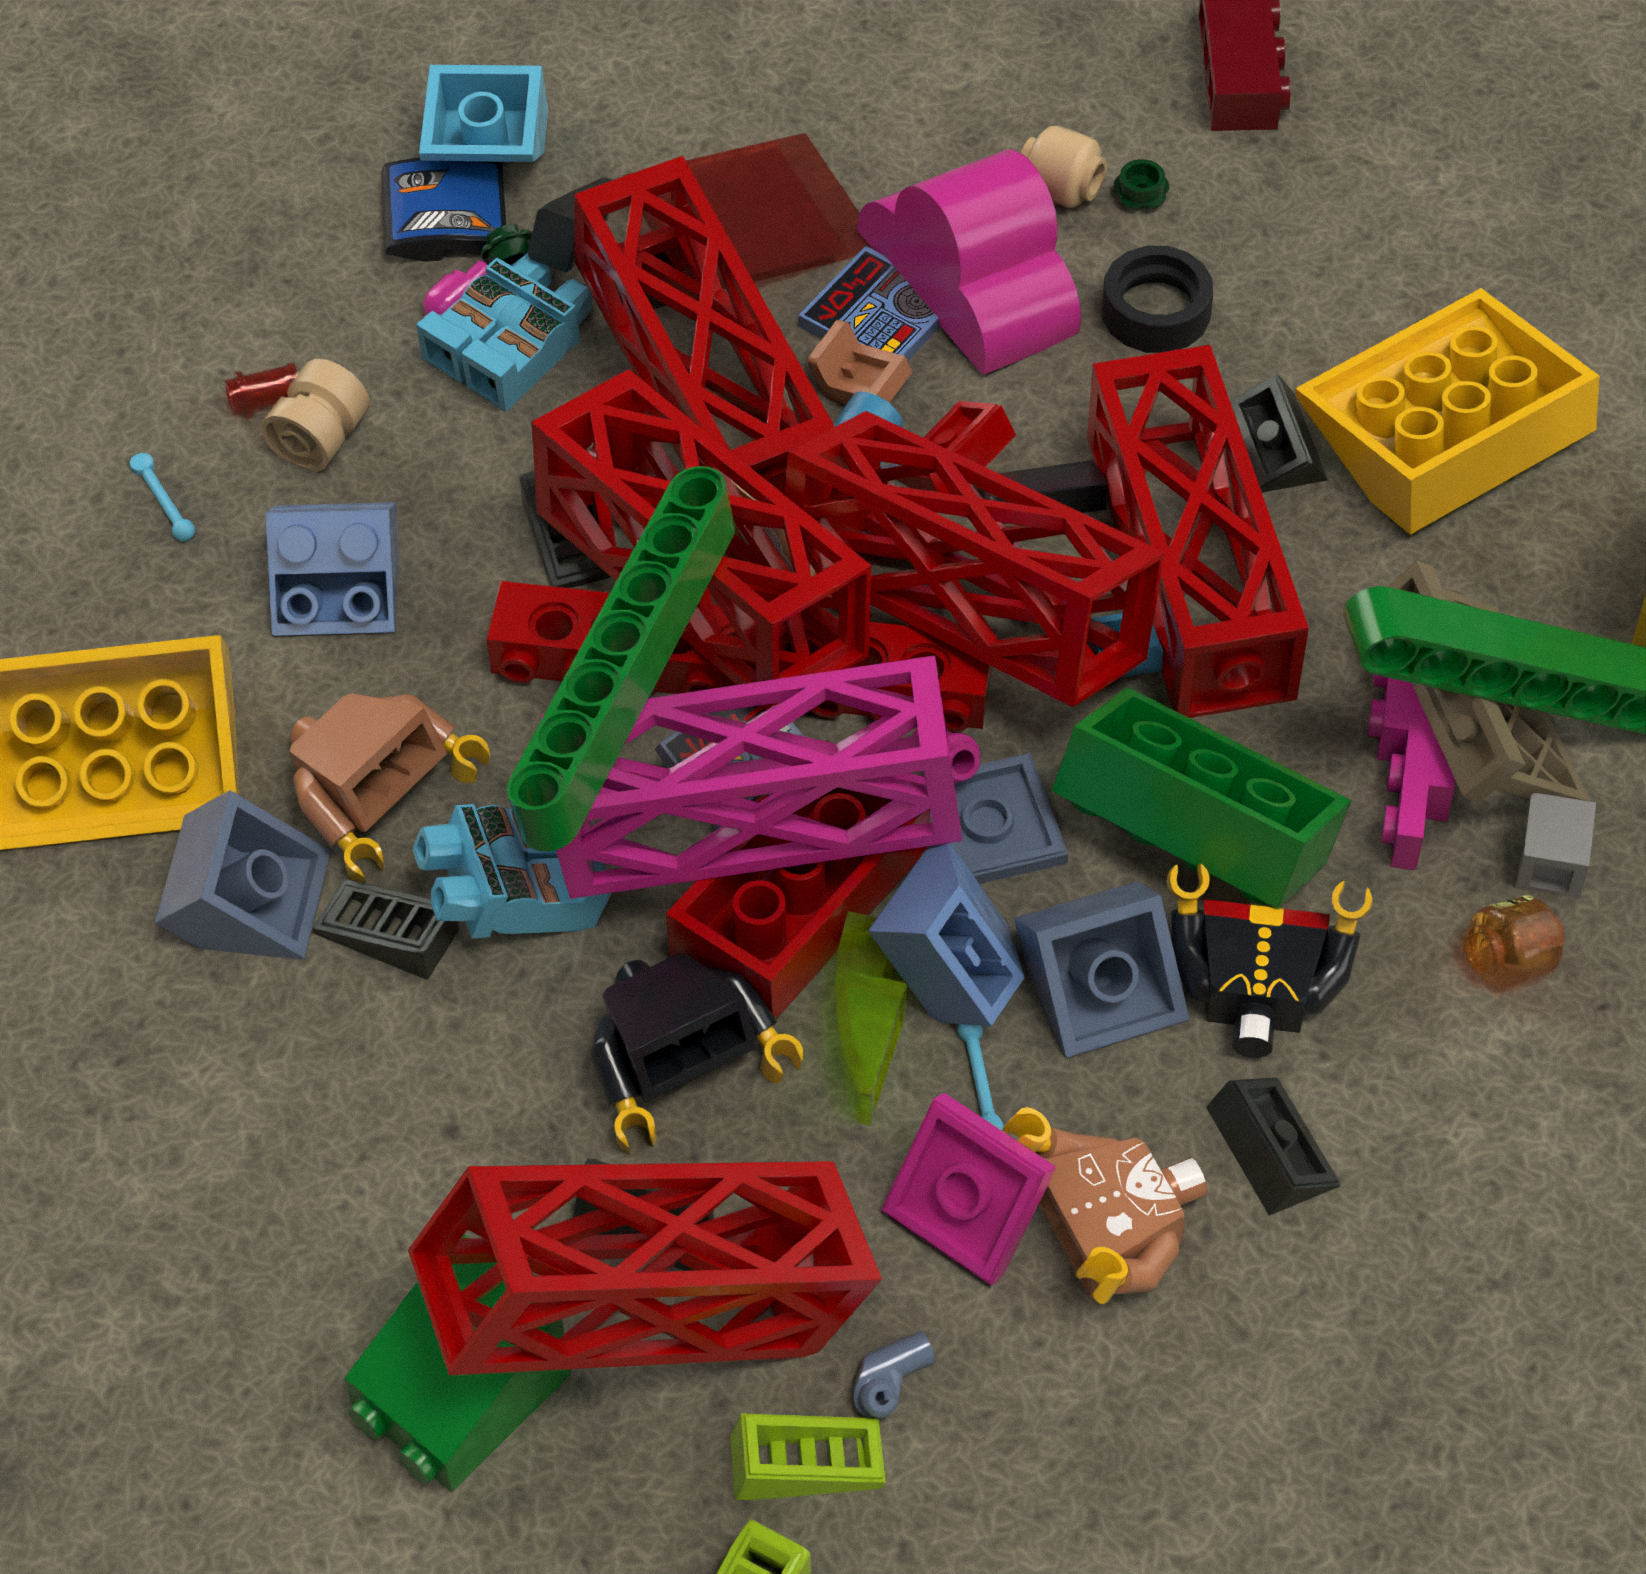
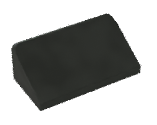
(1277, 436)
(1271, 1143)

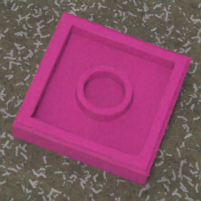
(968, 1188)

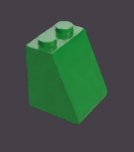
(436, 1417)

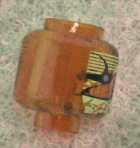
(1514, 941)

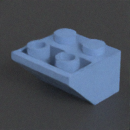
(333, 568)
(949, 941)

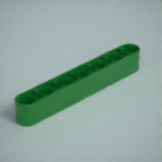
(1498, 657)
(621, 660)

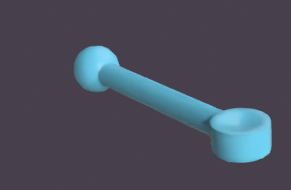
(182, 529)
(970, 1035)

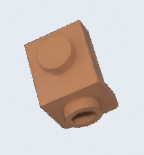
(848, 367)

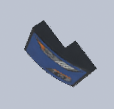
(440, 206)

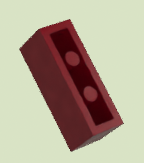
(1243, 64)

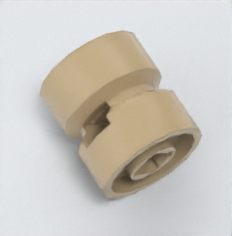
(320, 410)

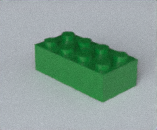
(1200, 797)

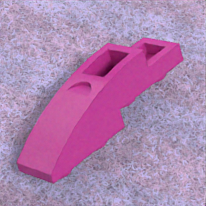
(1415, 769)

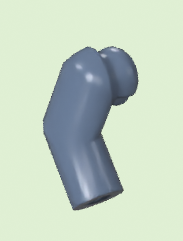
(883, 1370)

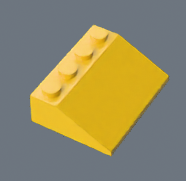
(1451, 408)
(114, 740)

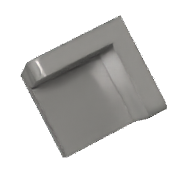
(1556, 845)

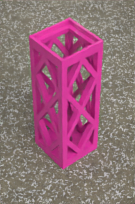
(791, 768)

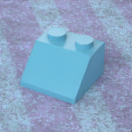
(484, 113)

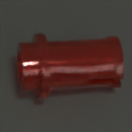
(258, 388)

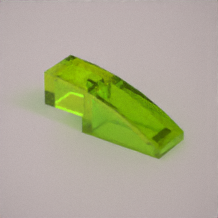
(867, 1015)

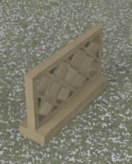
(1487, 740)

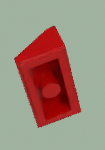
(970, 430)

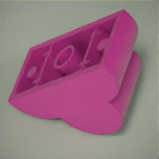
(981, 257)

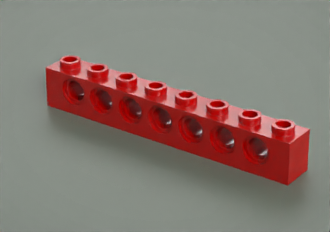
(543, 627)

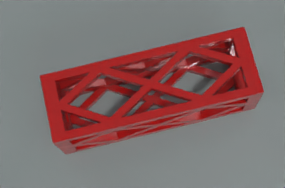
(736, 315)
(848, 491)
(745, 586)
(1254, 650)
(729, 1263)

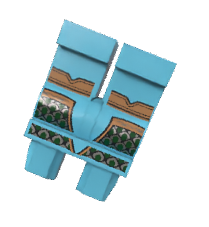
(506, 329)
(498, 878)

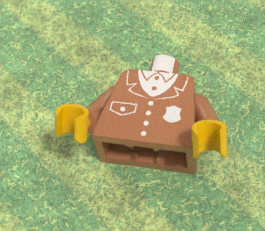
(365, 760)
(1111, 1205)

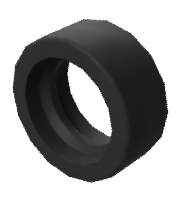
(1157, 331)

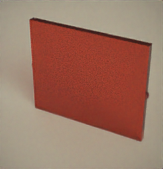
(775, 207)

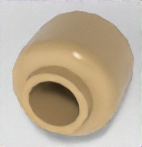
(1068, 164)

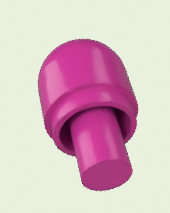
(451, 288)

